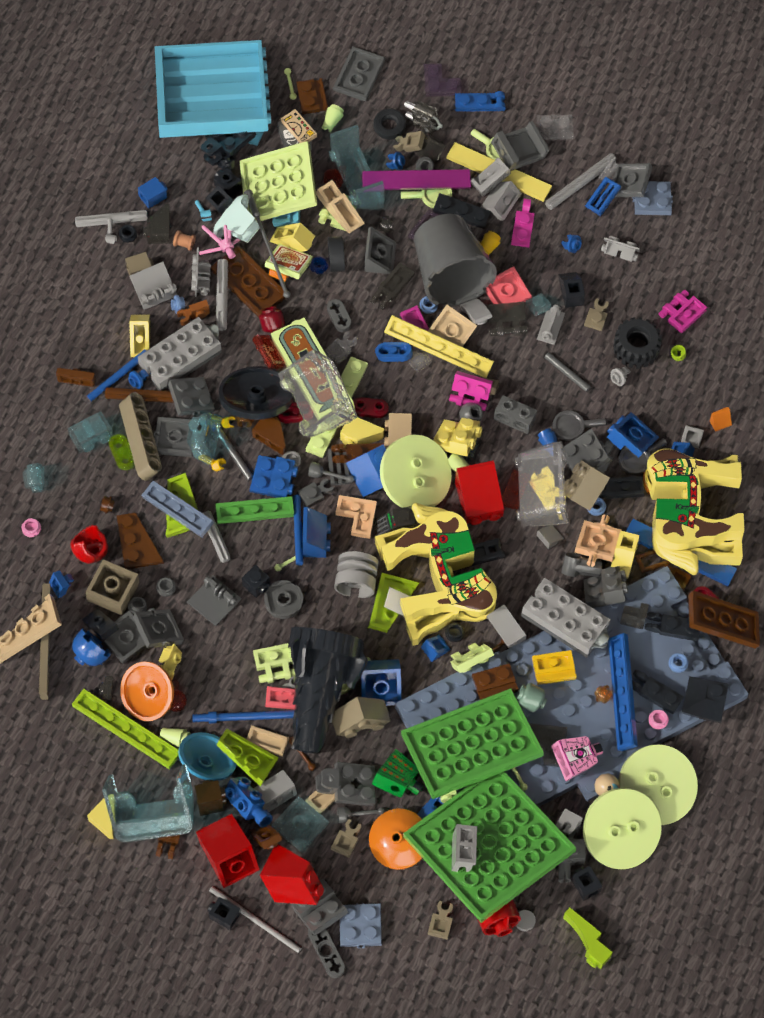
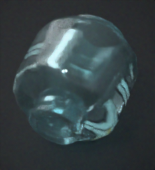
(35, 477)

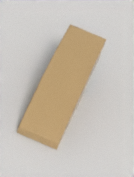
(339, 207)

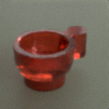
(334, 175)
(179, 700)

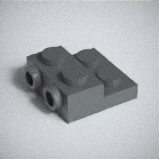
(607, 588)
(325, 913)

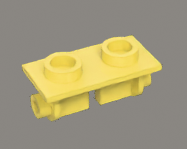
(170, 657)

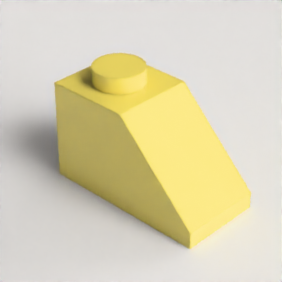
(293, 236)
(139, 334)
(361, 432)

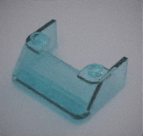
(351, 164)
(153, 819)

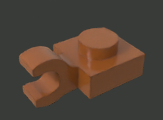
(194, 311)

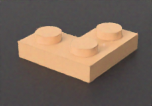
(362, 512)

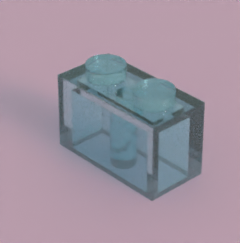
(90, 432)

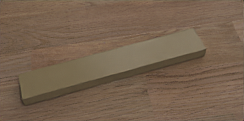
(44, 654)

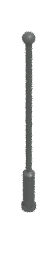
(254, 209)

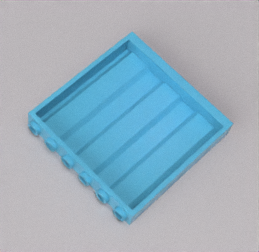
(212, 88)

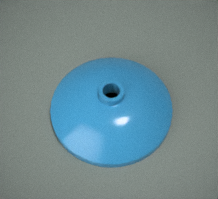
(204, 757)

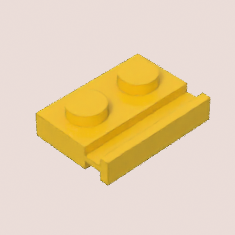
(554, 667)

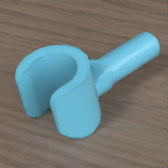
(204, 213)

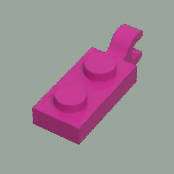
(523, 226)

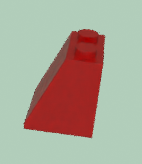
(479, 492)
(228, 850)
(291, 878)

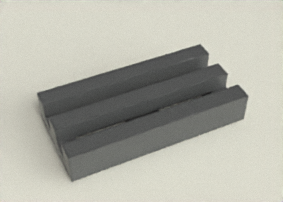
(339, 482)

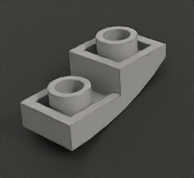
(476, 311)

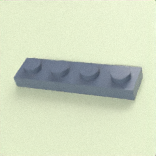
(177, 509)

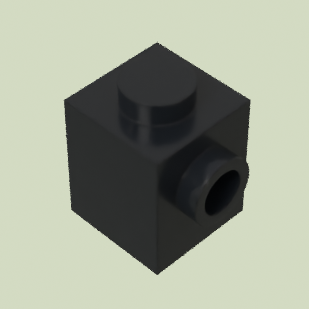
(256, 581)

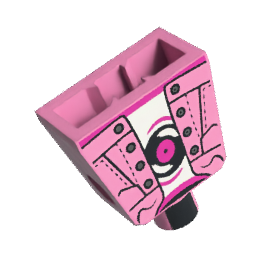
(576, 755)

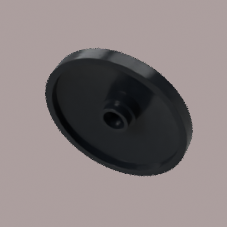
(254, 393)

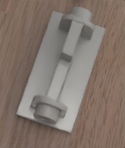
(627, 250)
(551, 325)

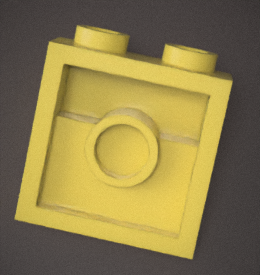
(458, 436)

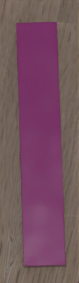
(419, 179)

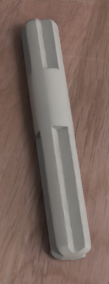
(119, 217)
(222, 296)

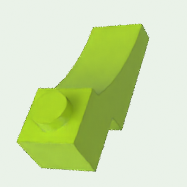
(596, 952)

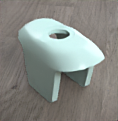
(237, 220)

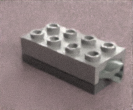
(181, 353)
(567, 618)

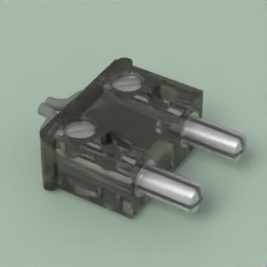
(423, 117)

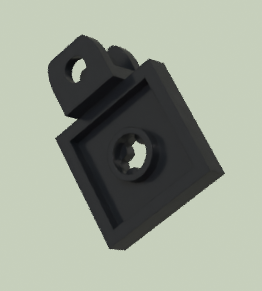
(222, 144)

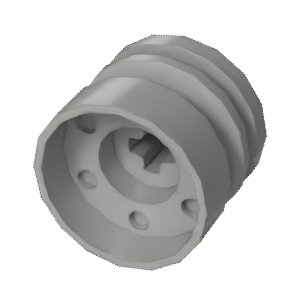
(356, 571)

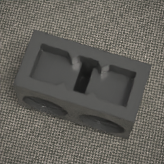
(515, 414)

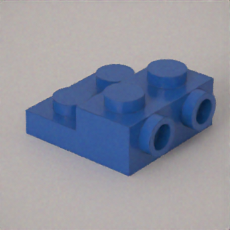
(632, 434)
(274, 476)

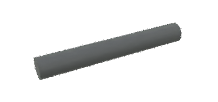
(565, 370)

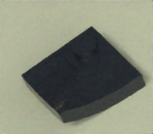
(705, 699)

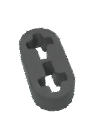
(342, 314)

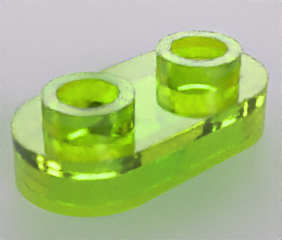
(121, 453)

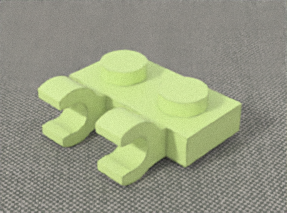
(477, 655)

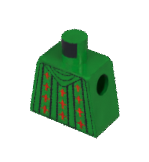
(398, 776)

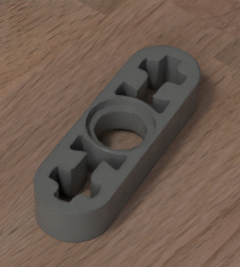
(338, 961)

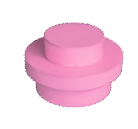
(31, 527)
(658, 719)

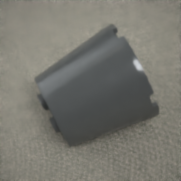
(452, 261)

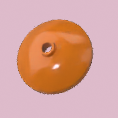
(138, 691)
(393, 853)

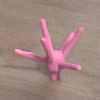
(225, 244)

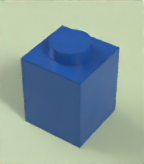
(152, 192)

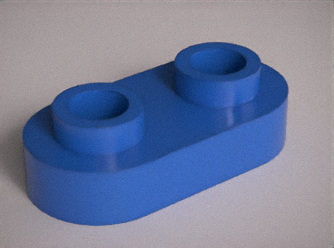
(396, 351)

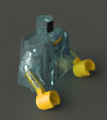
(204, 435)

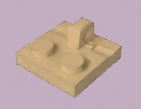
(452, 326)

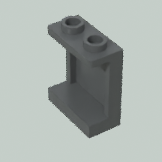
(520, 146)

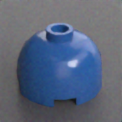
(89, 649)

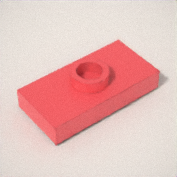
(280, 698)

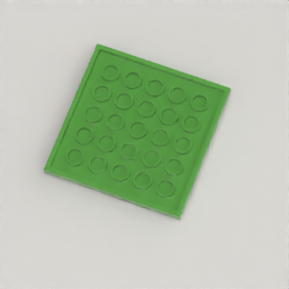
(512, 849)

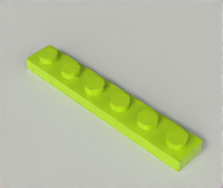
(126, 728)

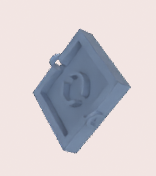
(655, 201)
(361, 926)

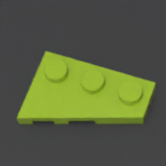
(181, 488)
(382, 617)
(247, 755)

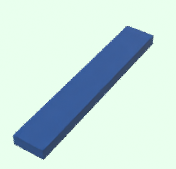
(719, 573)
(622, 692)

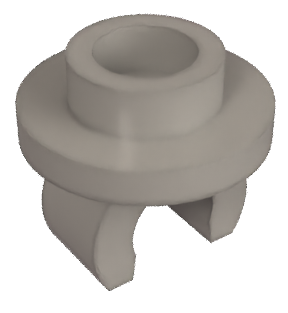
(619, 376)

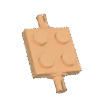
(597, 540)

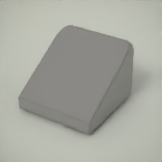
(692, 435)
(549, 536)

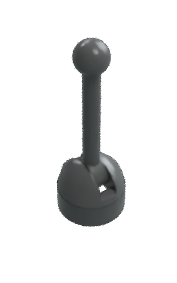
(317, 471)
(346, 814)

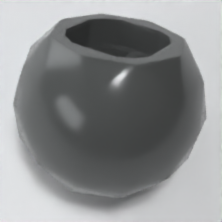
(471, 411)

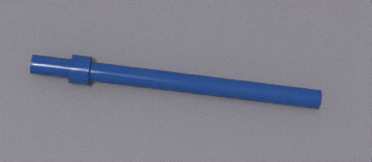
(213, 717)

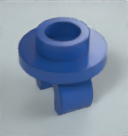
(398, 161)
(574, 243)
(136, 379)

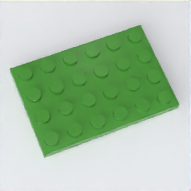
(472, 743)

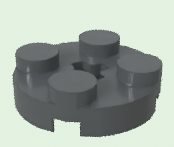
(279, 609)

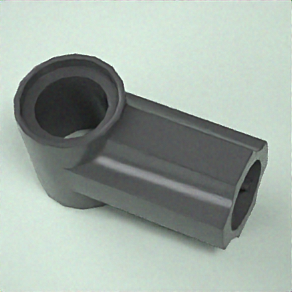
(577, 565)

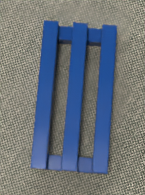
(617, 187)

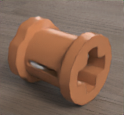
(184, 240)

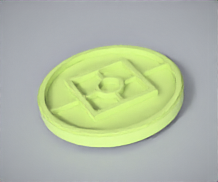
(415, 471)
(664, 777)
(622, 828)

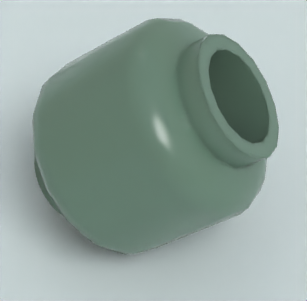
(531, 697)

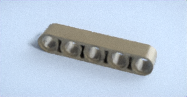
(140, 436)

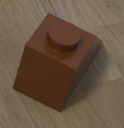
(270, 433)

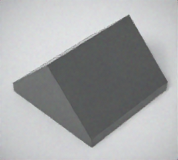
(379, 252)

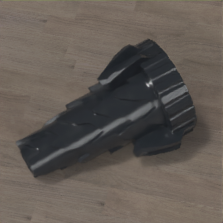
(321, 666)

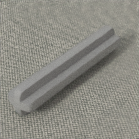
(217, 540)

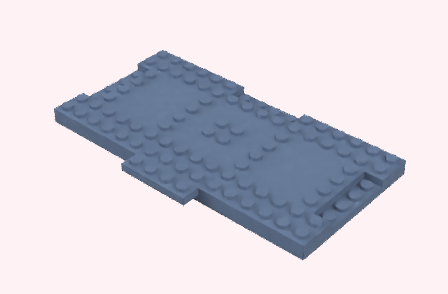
(574, 701)

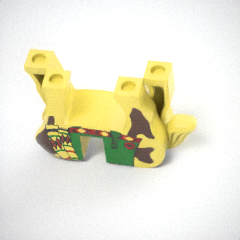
(677, 527)
(448, 545)

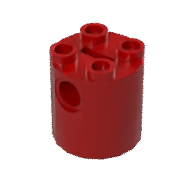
(501, 921)

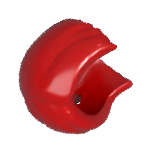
(89, 545)

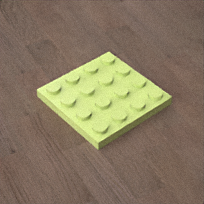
(280, 180)

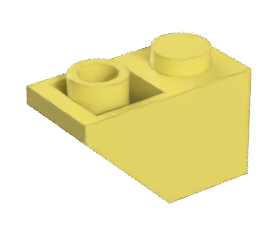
(625, 551)

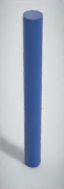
(115, 377)
(298, 530)

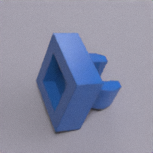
(60, 583)

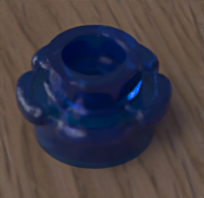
(318, 261)

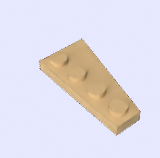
(28, 630)

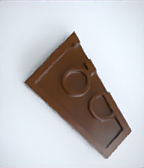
(135, 543)

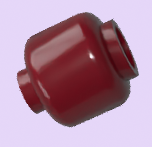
(272, 319)

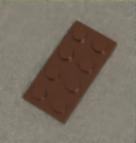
(251, 282)
(724, 619)

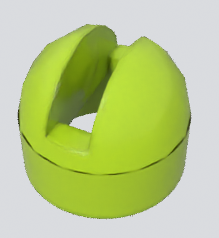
(674, 353)

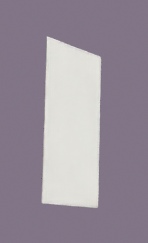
(393, 600)

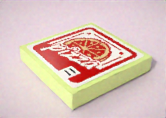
(290, 261)

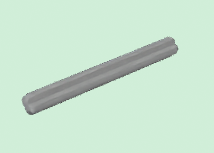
(579, 182)

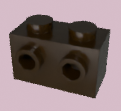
(210, 797)

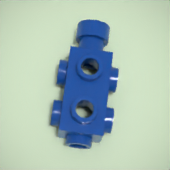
(247, 801)

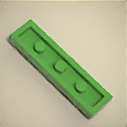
(254, 510)

